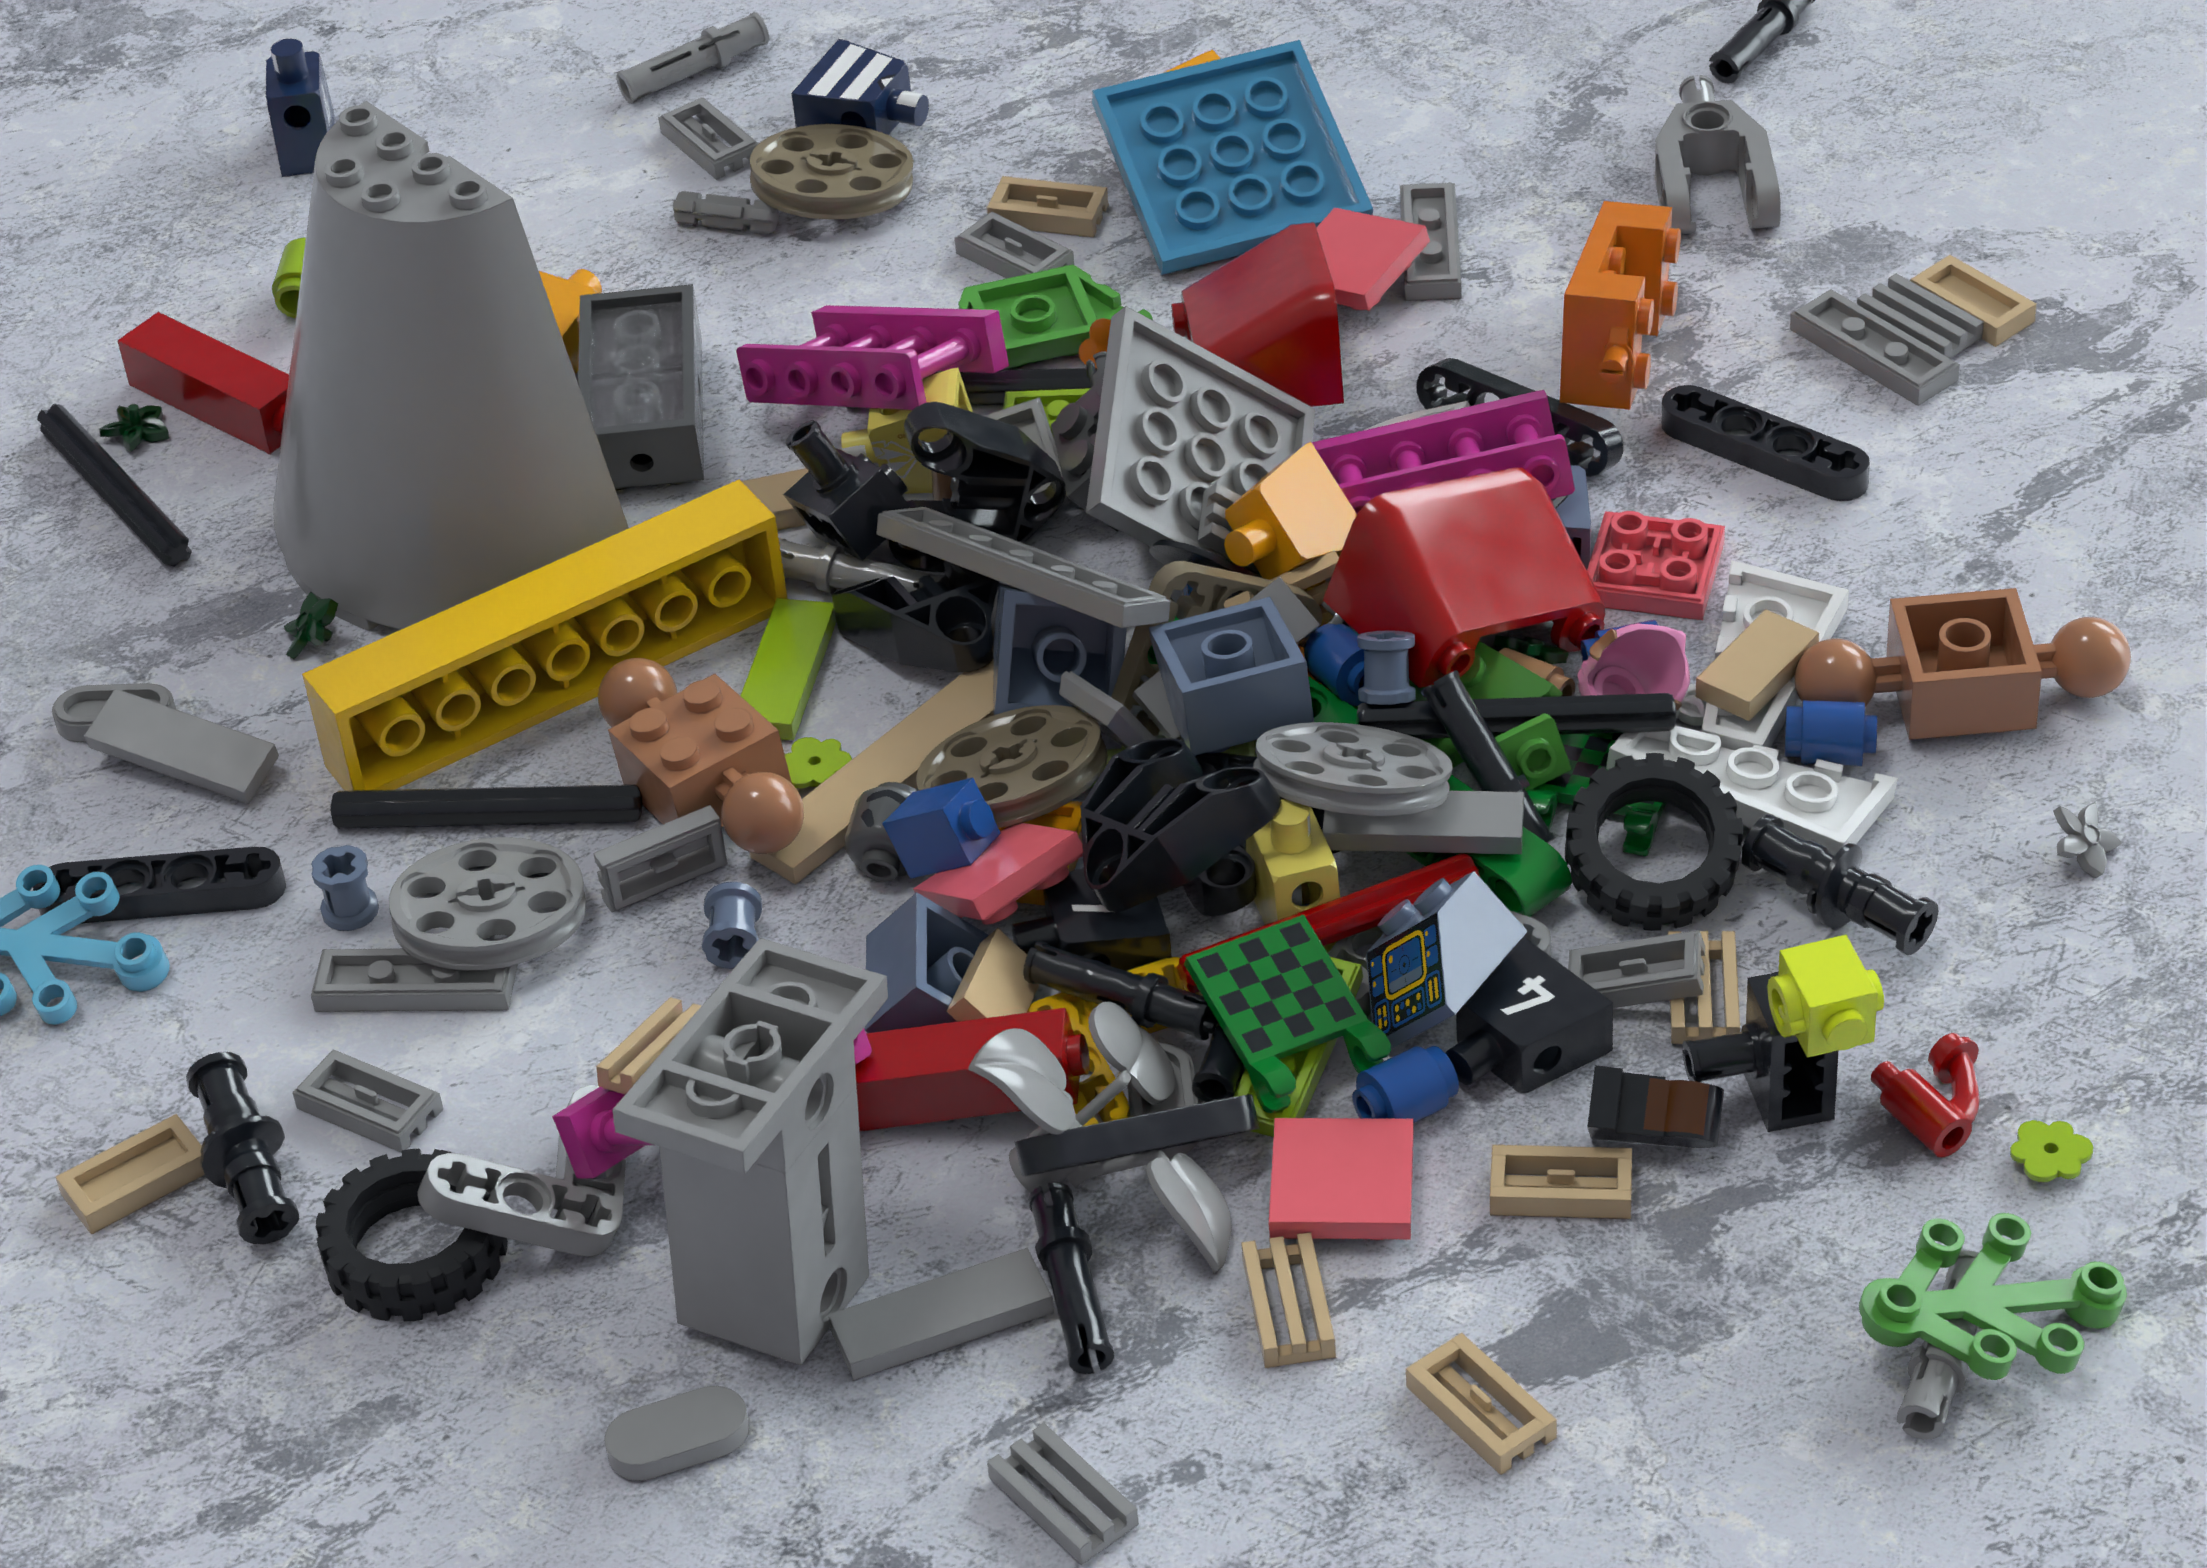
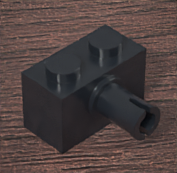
(842, 492)
(1782, 1079)

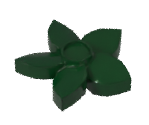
(137, 425)
(311, 623)
(1533, 647)

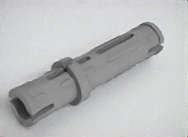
(711, 49)
(835, 570)
(1935, 1373)

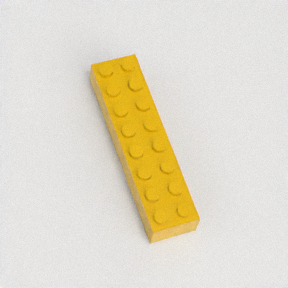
(545, 640)

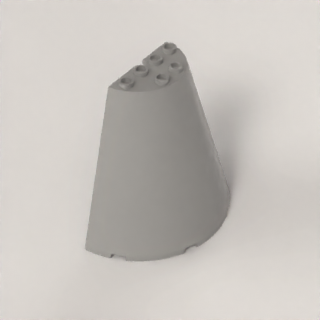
(426, 391)

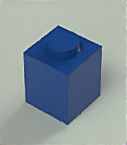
(941, 828)

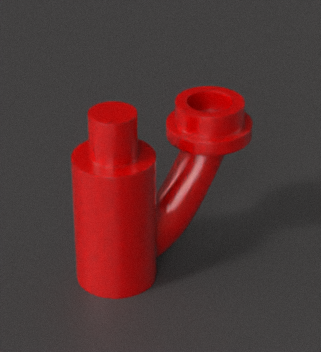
(1921, 1108)

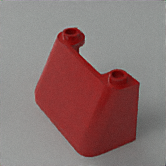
(1272, 316)
(1463, 566)

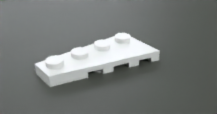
(1795, 598)
(1809, 801)

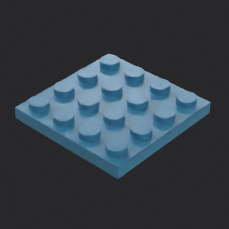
(1228, 154)

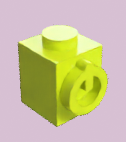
(1825, 996)

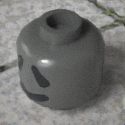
(866, 836)

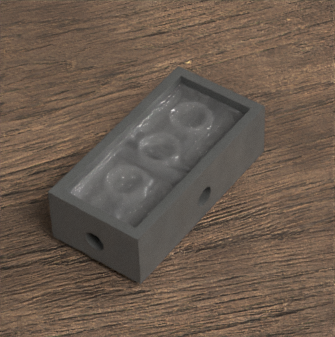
(644, 383)

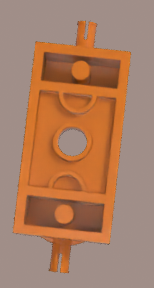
(1614, 300)

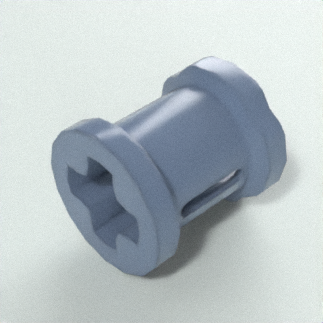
(1386, 667)
(347, 898)
(732, 918)

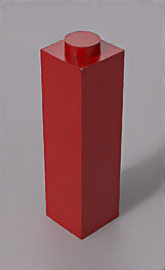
(207, 380)
(925, 1074)

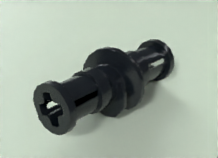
(1837, 886)
(241, 1148)

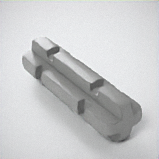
(725, 212)

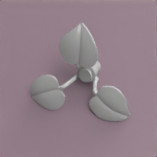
(1037, 1085)

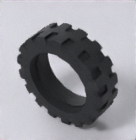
(1662, 782)
(402, 1287)

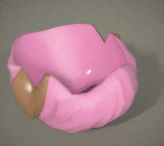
(1637, 662)

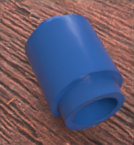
(1336, 661)
(1830, 732)
(1406, 1085)

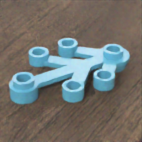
(43, 942)

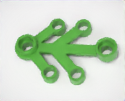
(1903, 1309)

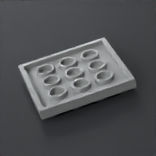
(1176, 426)

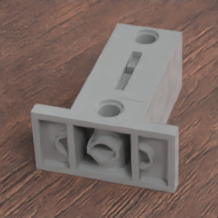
(763, 1149)

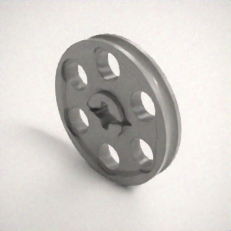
(1354, 768)
(487, 903)

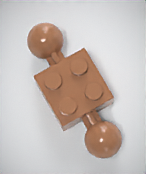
(1966, 664)
(699, 753)

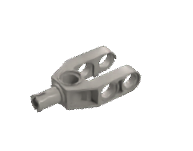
(1708, 139)

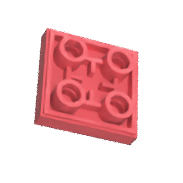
(1367, 254)
(1656, 563)
(1010, 867)
(1342, 1178)

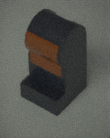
(1653, 1110)

